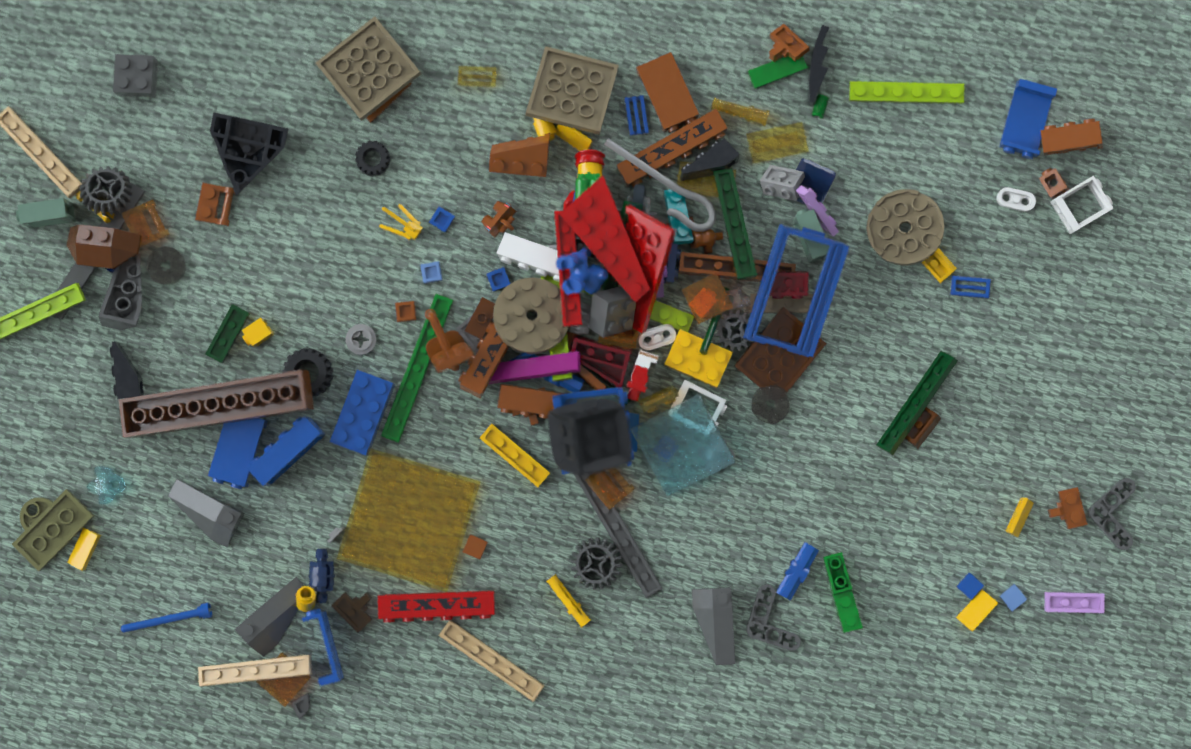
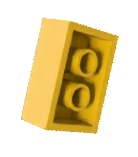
(689, 361)

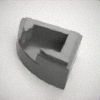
(301, 705)

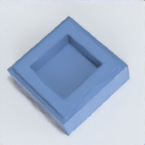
(431, 272)
(1013, 597)

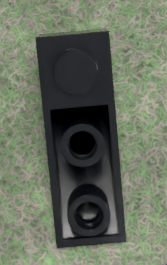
(719, 157)
(127, 378)

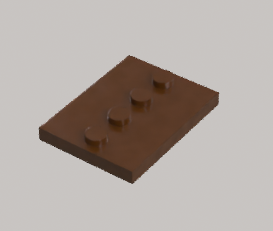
(772, 364)

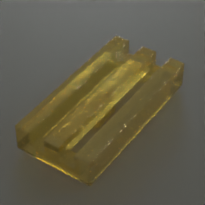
(476, 83)

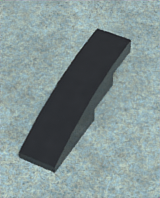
(816, 70)

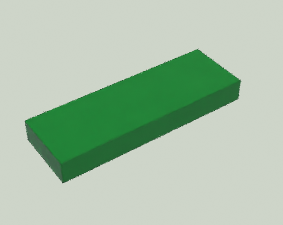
(775, 71)

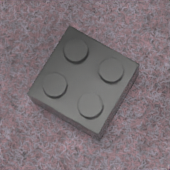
(135, 75)
(611, 312)

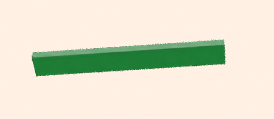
(414, 373)

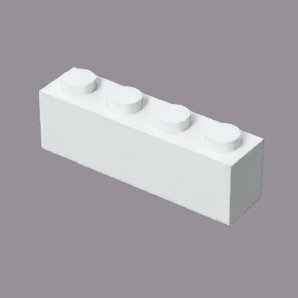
(528, 255)

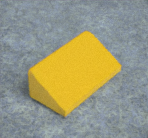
(574, 137)
(939, 265)
(1019, 516)
(84, 549)
(977, 610)

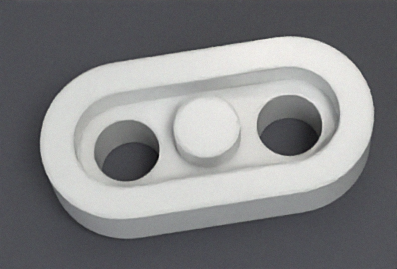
(1015, 199)
(657, 337)

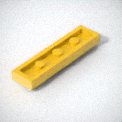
(514, 455)

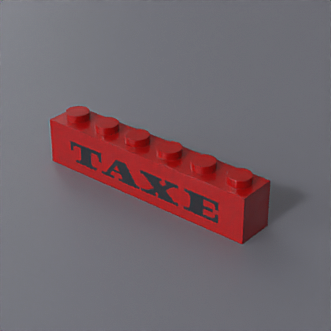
(436, 605)

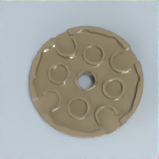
(900, 208)
(514, 326)

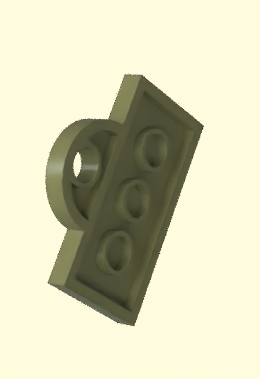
(51, 527)

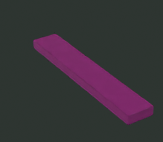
(537, 367)

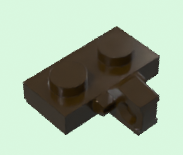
(353, 610)

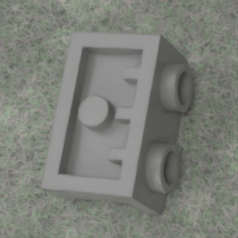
(781, 182)

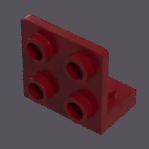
(790, 284)

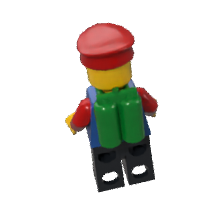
(589, 166)

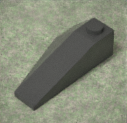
(715, 618)
(269, 622)

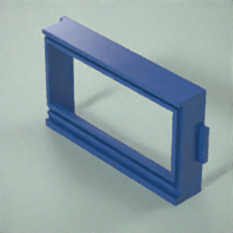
(821, 298)

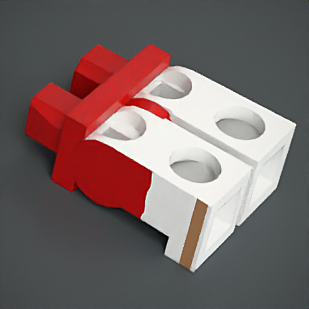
(639, 374)

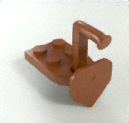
(447, 348)

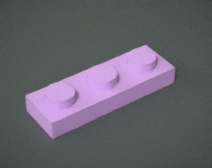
(826, 222)
(1074, 602)

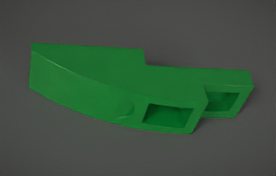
(842, 592)

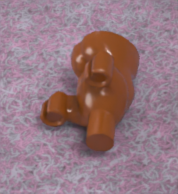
(705, 239)

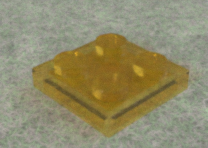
(652, 401)

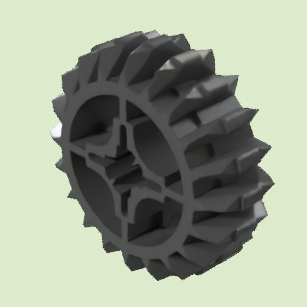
(99, 199)
(601, 570)

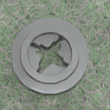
(354, 332)

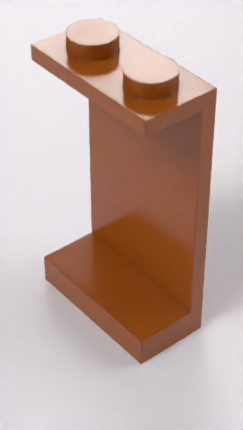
(668, 92)

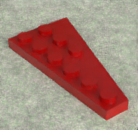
(601, 228)
(652, 246)

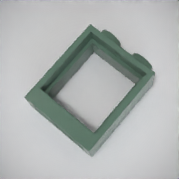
(45, 213)
(813, 249)

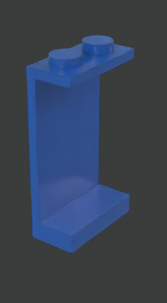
(1026, 118)
(235, 452)
(337, 673)

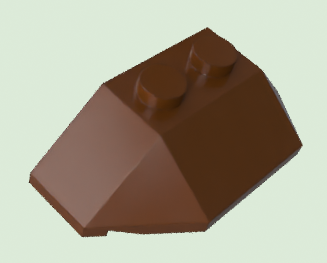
(102, 246)

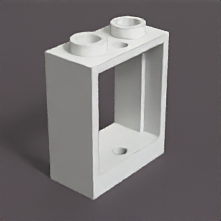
(1066, 215)
(683, 390)

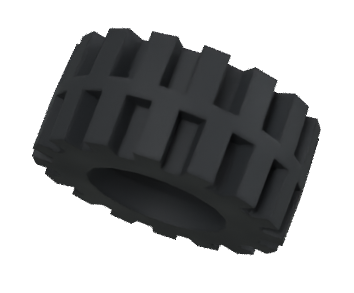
(372, 146)

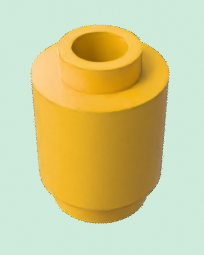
(543, 127)
(305, 599)

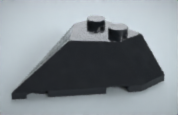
(245, 146)

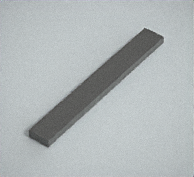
(81, 274)
(623, 540)

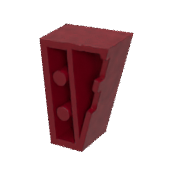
(607, 361)

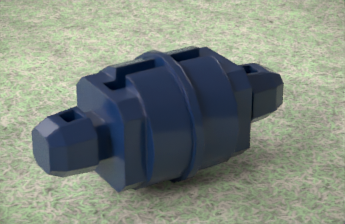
(321, 575)

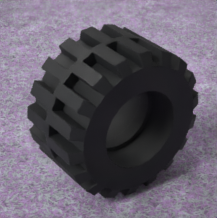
(323, 364)

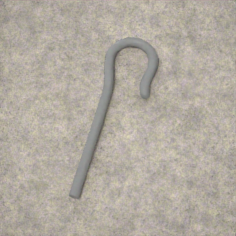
(673, 186)

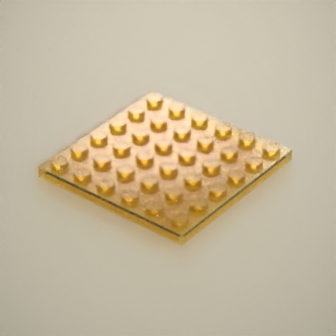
(408, 520)

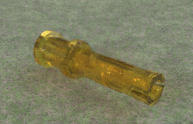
(749, 113)

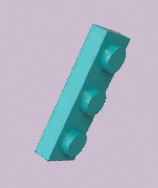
(676, 201)

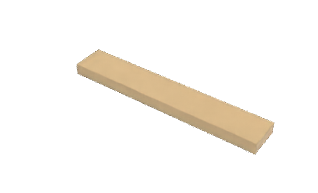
(39, 152)
(491, 660)
(255, 670)

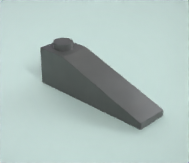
(124, 297)
(211, 515)

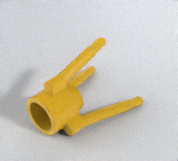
(411, 228)

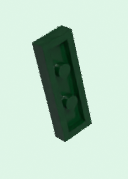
(227, 333)

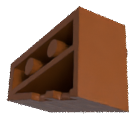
(1071, 137)
(521, 157)

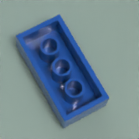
(362, 412)
(286, 451)

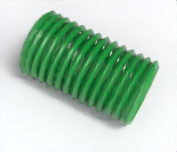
(822, 107)

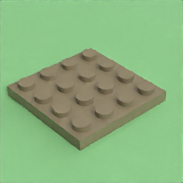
(368, 68)
(572, 90)

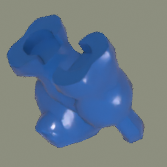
(581, 275)

